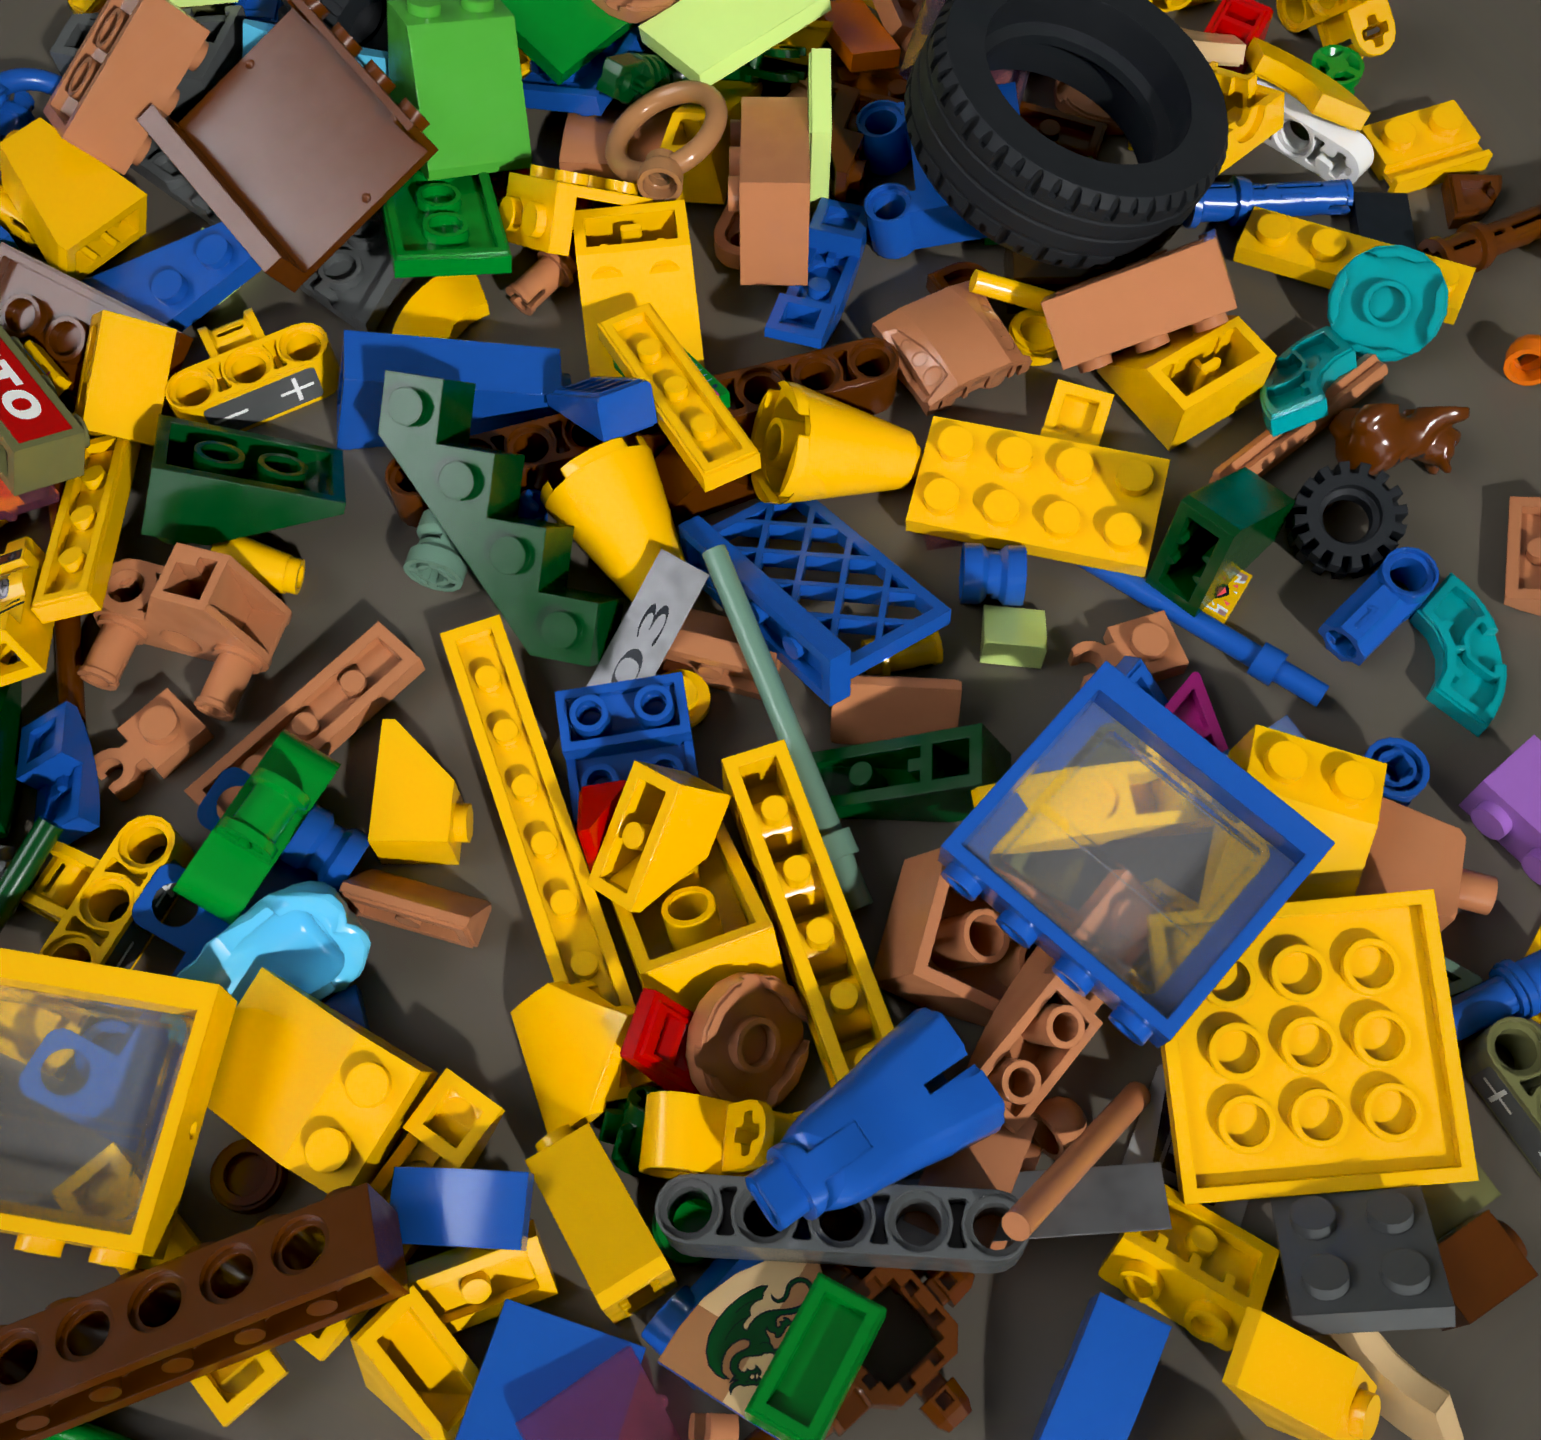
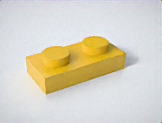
(472, 1283)

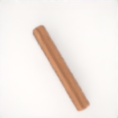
(1268, 451)

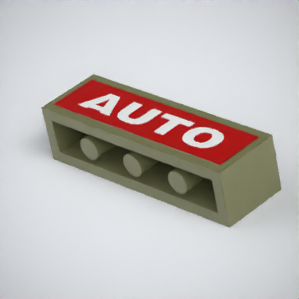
(37, 432)

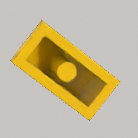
(415, 805)
(656, 834)
(1300, 1382)

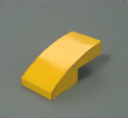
(1077, 413)

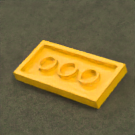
(1040, 493)

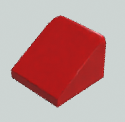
(595, 813)

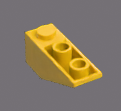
(709, 178)

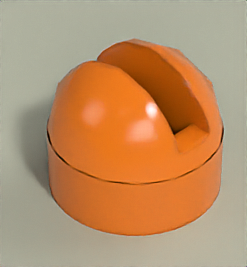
(1528, 369)

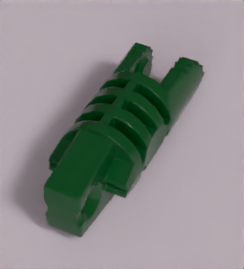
(634, 75)

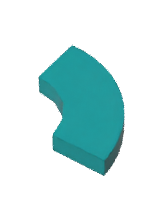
(1303, 374)
(1466, 655)

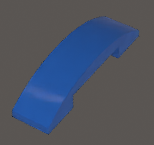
(835, 251)

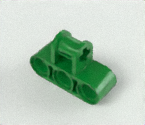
(256, 827)

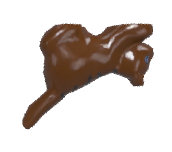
(1387, 437)

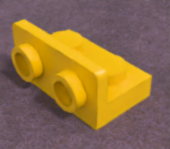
(1195, 1272)

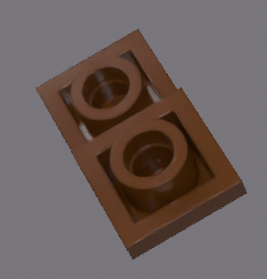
(847, 166)

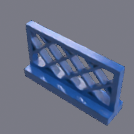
(805, 639)

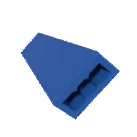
(507, 378)

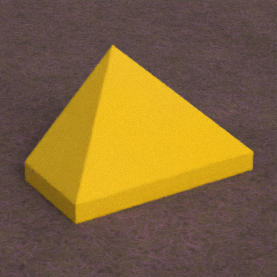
(416, 1366)

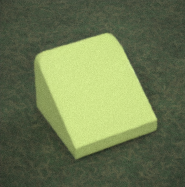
(1013, 636)

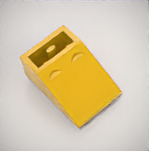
(634, 259)

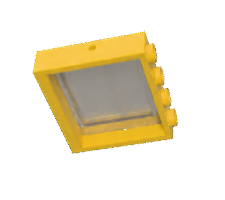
(101, 1102)

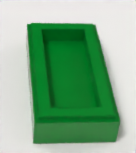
(816, 1362)

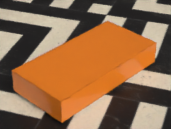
(860, 37)

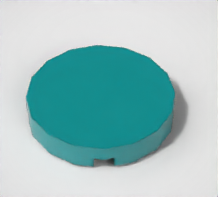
(1388, 302)

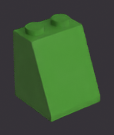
(465, 78)

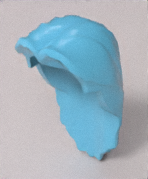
(295, 933)

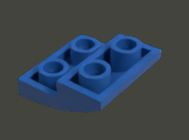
(624, 722)

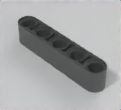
(875, 1245)

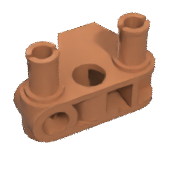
(191, 606)

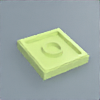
(819, 123)

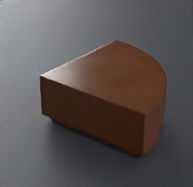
(1469, 197)

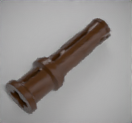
(1480, 243)

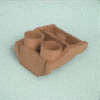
(950, 346)

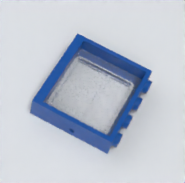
(1132, 855)

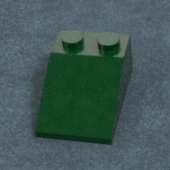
(236, 483)

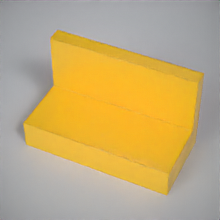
(124, 376)

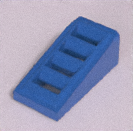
(607, 405)

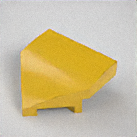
(573, 1051)

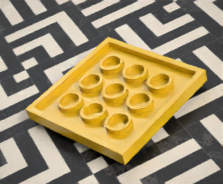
(1323, 1059)

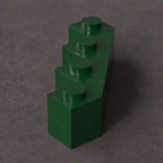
(477, 504)

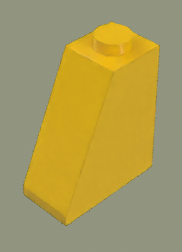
(69, 200)
(600, 1222)

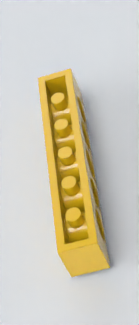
(806, 907)

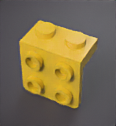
(542, 206)

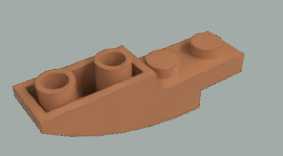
(1034, 1037)

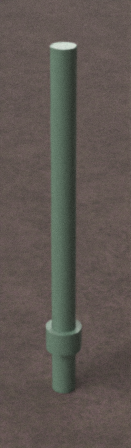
(837, 840)

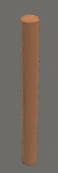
(1075, 1162)

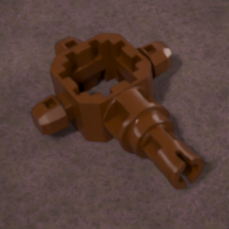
(942, 1400)

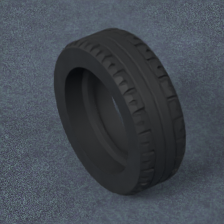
(1027, 187)

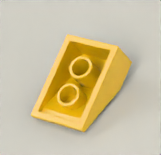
(1330, 790)
(702, 929)
(314, 1085)

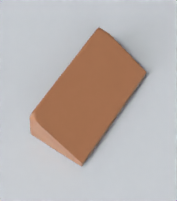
(894, 708)
(417, 906)

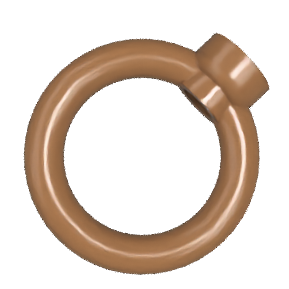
(663, 170)

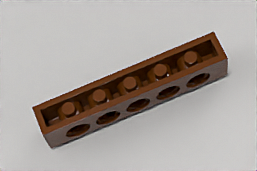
(199, 1313)

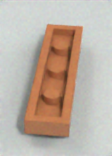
(325, 708)

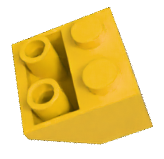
(1191, 379)

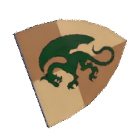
(738, 1330)

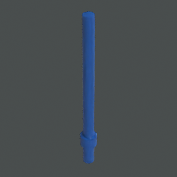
(1264, 662)

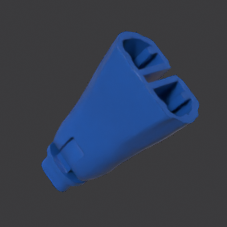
(879, 1124)

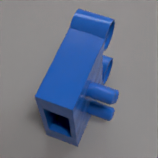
(895, 215)

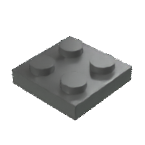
(1361, 1262)

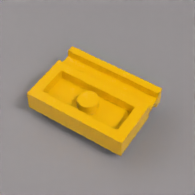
(1425, 147)

